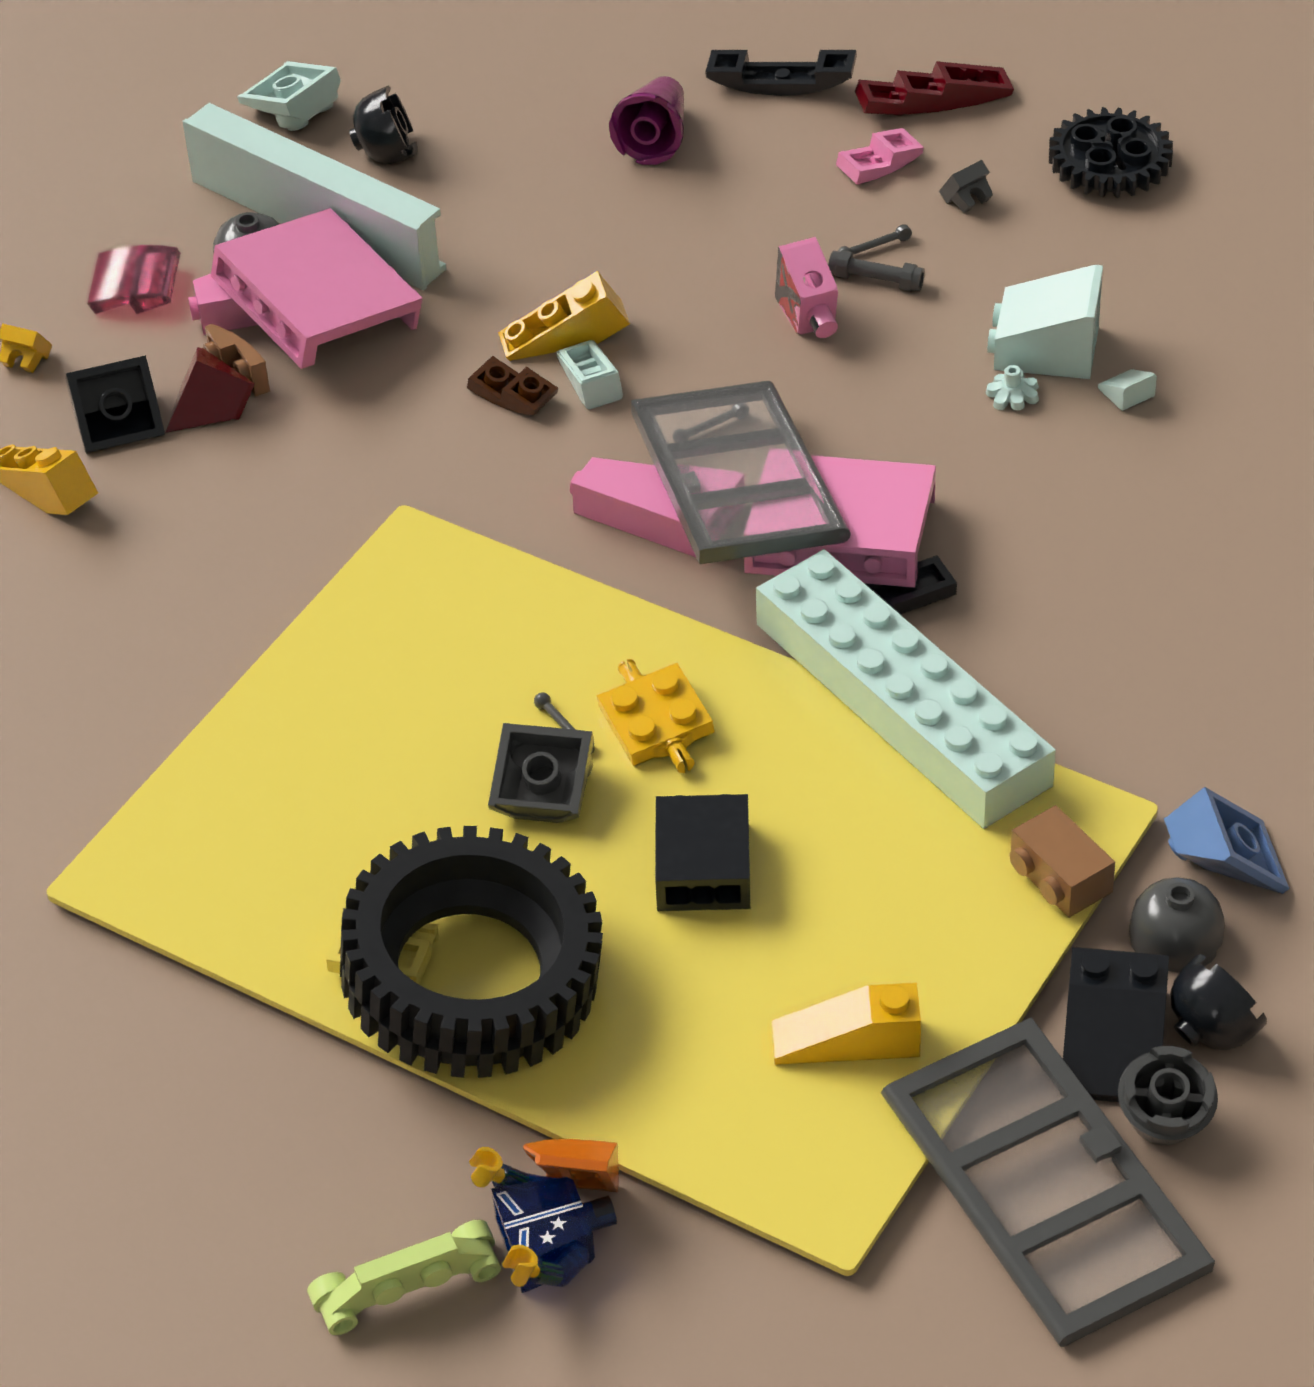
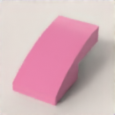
(886, 154)

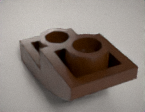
(511, 390)

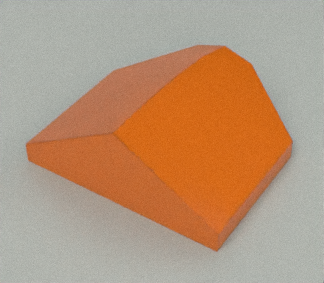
(587, 1162)

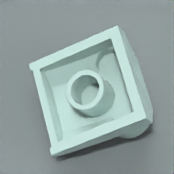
(294, 93)

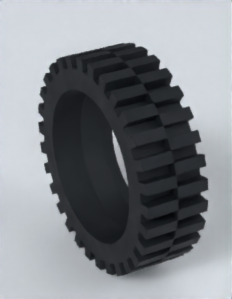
(476, 879)

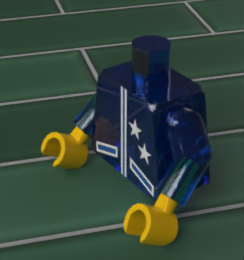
(541, 1222)

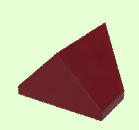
(209, 393)

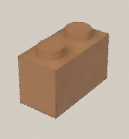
(1062, 861)

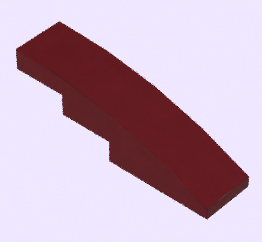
(944, 89)

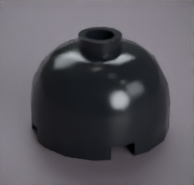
(382, 128)
(1213, 1007)

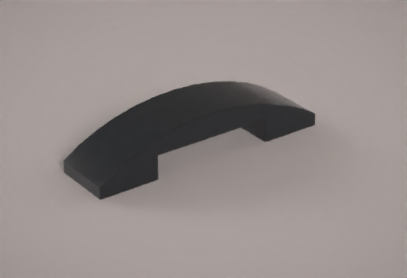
(735, 71)

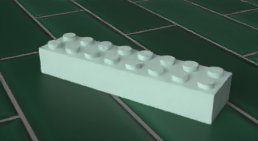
(905, 688)

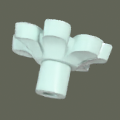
(1013, 389)

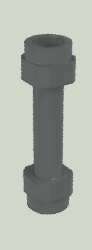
(909, 277)

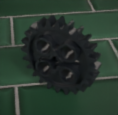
(1110, 152)

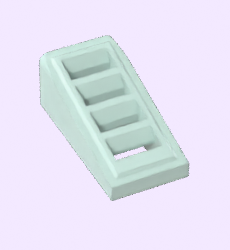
(591, 374)

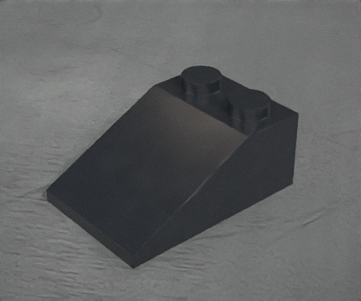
(1112, 1014)

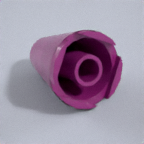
(650, 122)

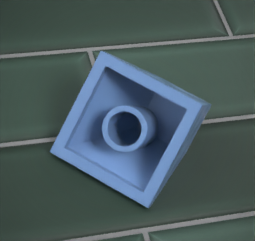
(1225, 840)

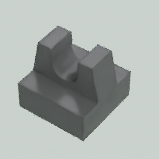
(966, 182)

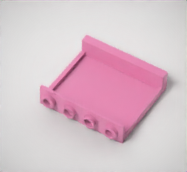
(312, 283)
(885, 514)

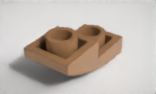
(238, 355)

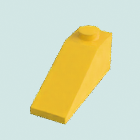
(857, 1025)

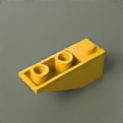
(577, 315)
(46, 477)

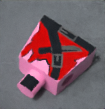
(809, 304)

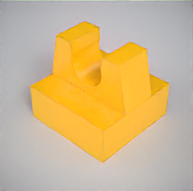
(24, 342)

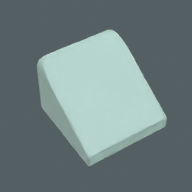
(1129, 388)

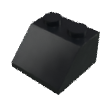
(115, 404)

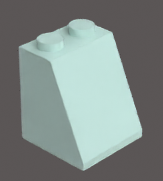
(1049, 324)

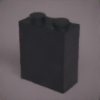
(702, 852)

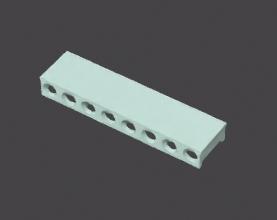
(295, 181)

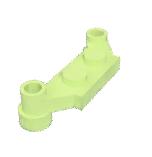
(393, 1275)

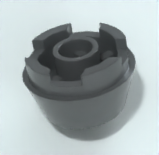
(1167, 1095)

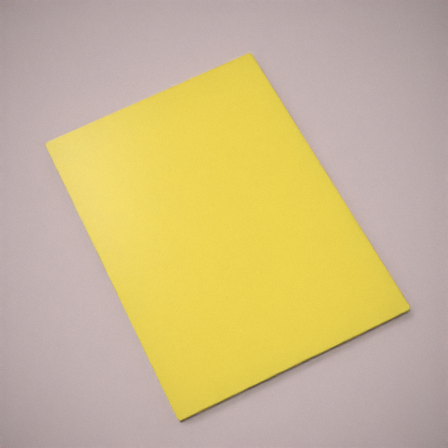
(389, 724)

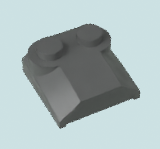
(541, 772)

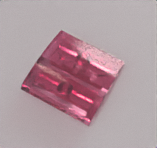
(134, 276)

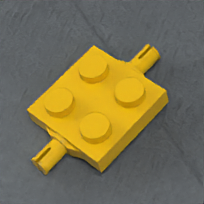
(655, 714)

